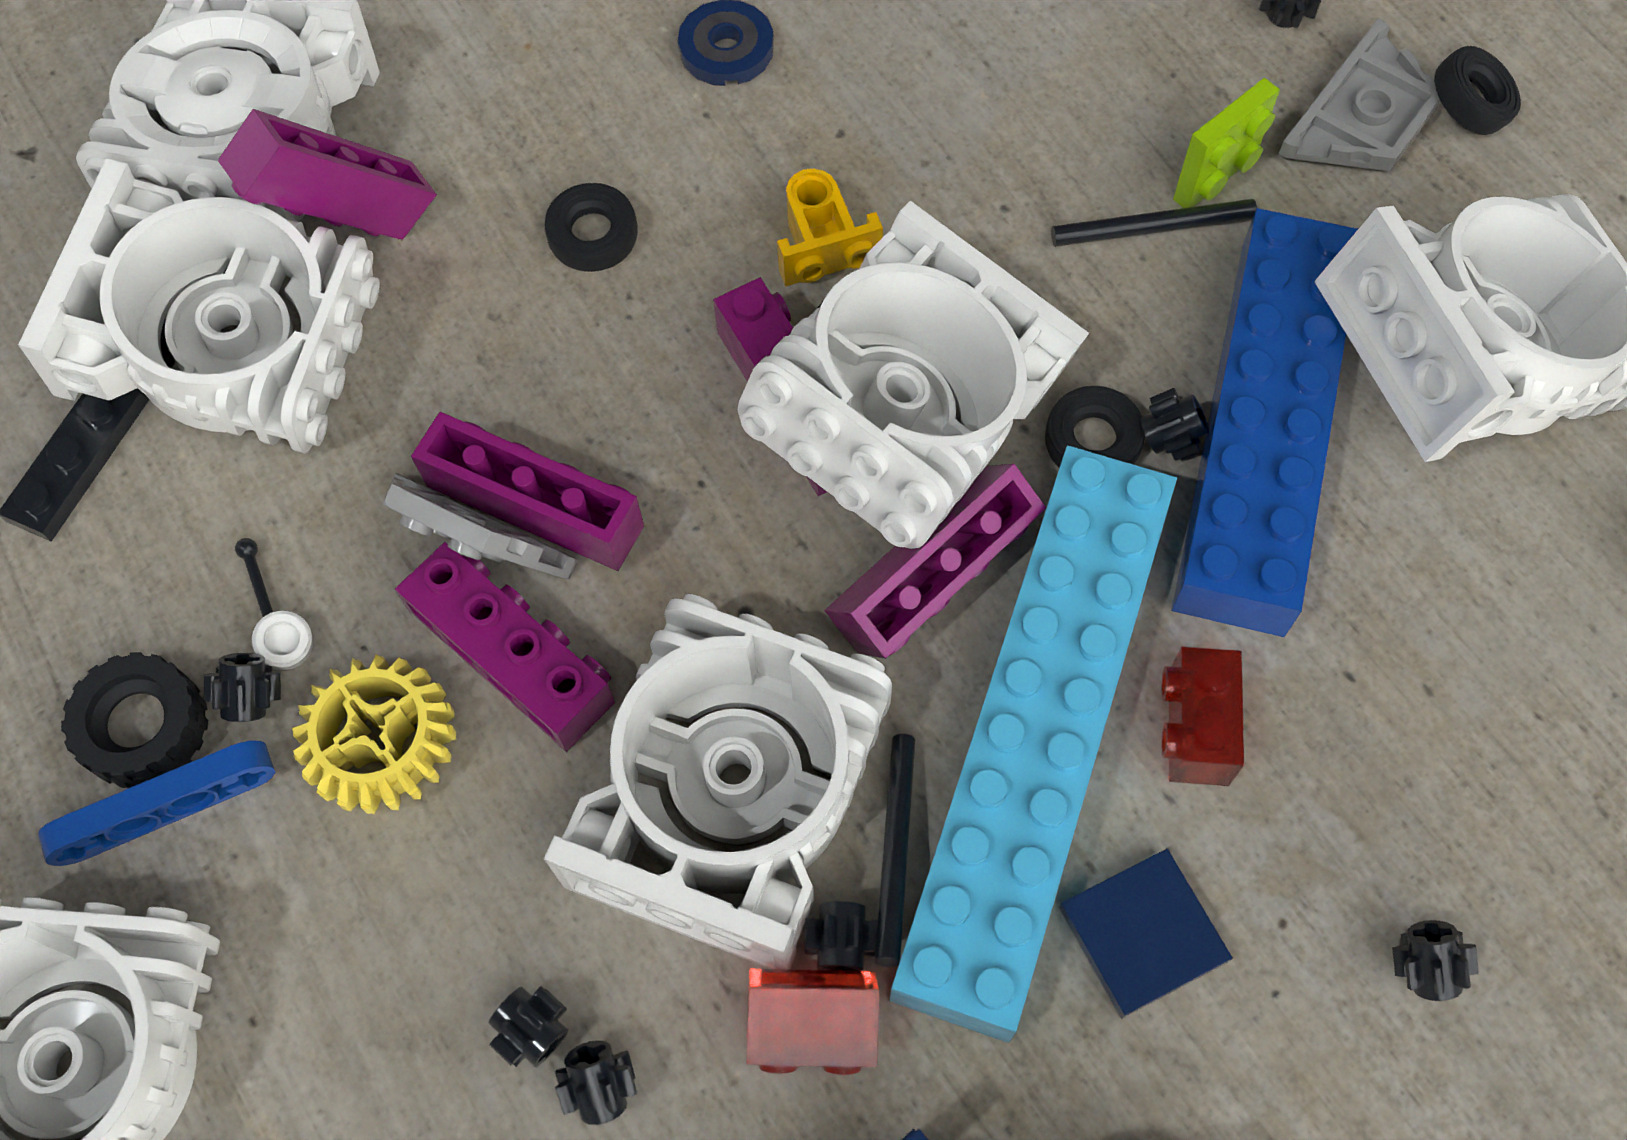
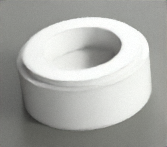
(282, 640)

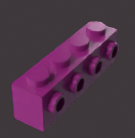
(324, 176)
(750, 327)
(529, 490)
(917, 583)
(507, 645)

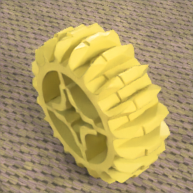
(330, 756)

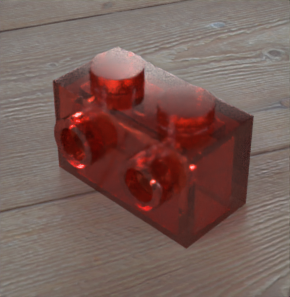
(1204, 716)
(812, 1020)

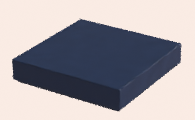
(1145, 933)

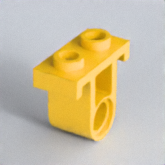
(822, 230)

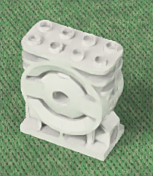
(205, 70)
(154, 256)
(1488, 320)
(888, 362)
(701, 666)
(124, 1071)

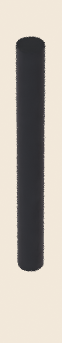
(1153, 222)
(895, 852)

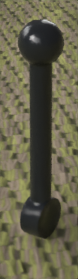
(247, 549)

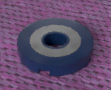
(726, 21)

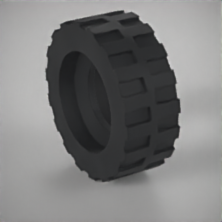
(104, 689)

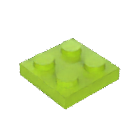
(1226, 145)

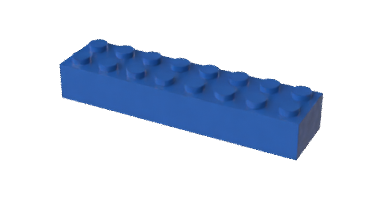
(1267, 432)

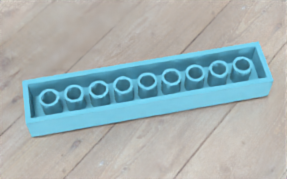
(1034, 748)

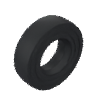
(1464, 103)
(585, 200)
(1095, 403)

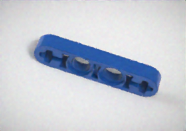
(155, 803)

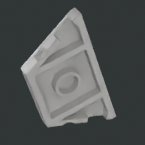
(1366, 109)
(471, 531)

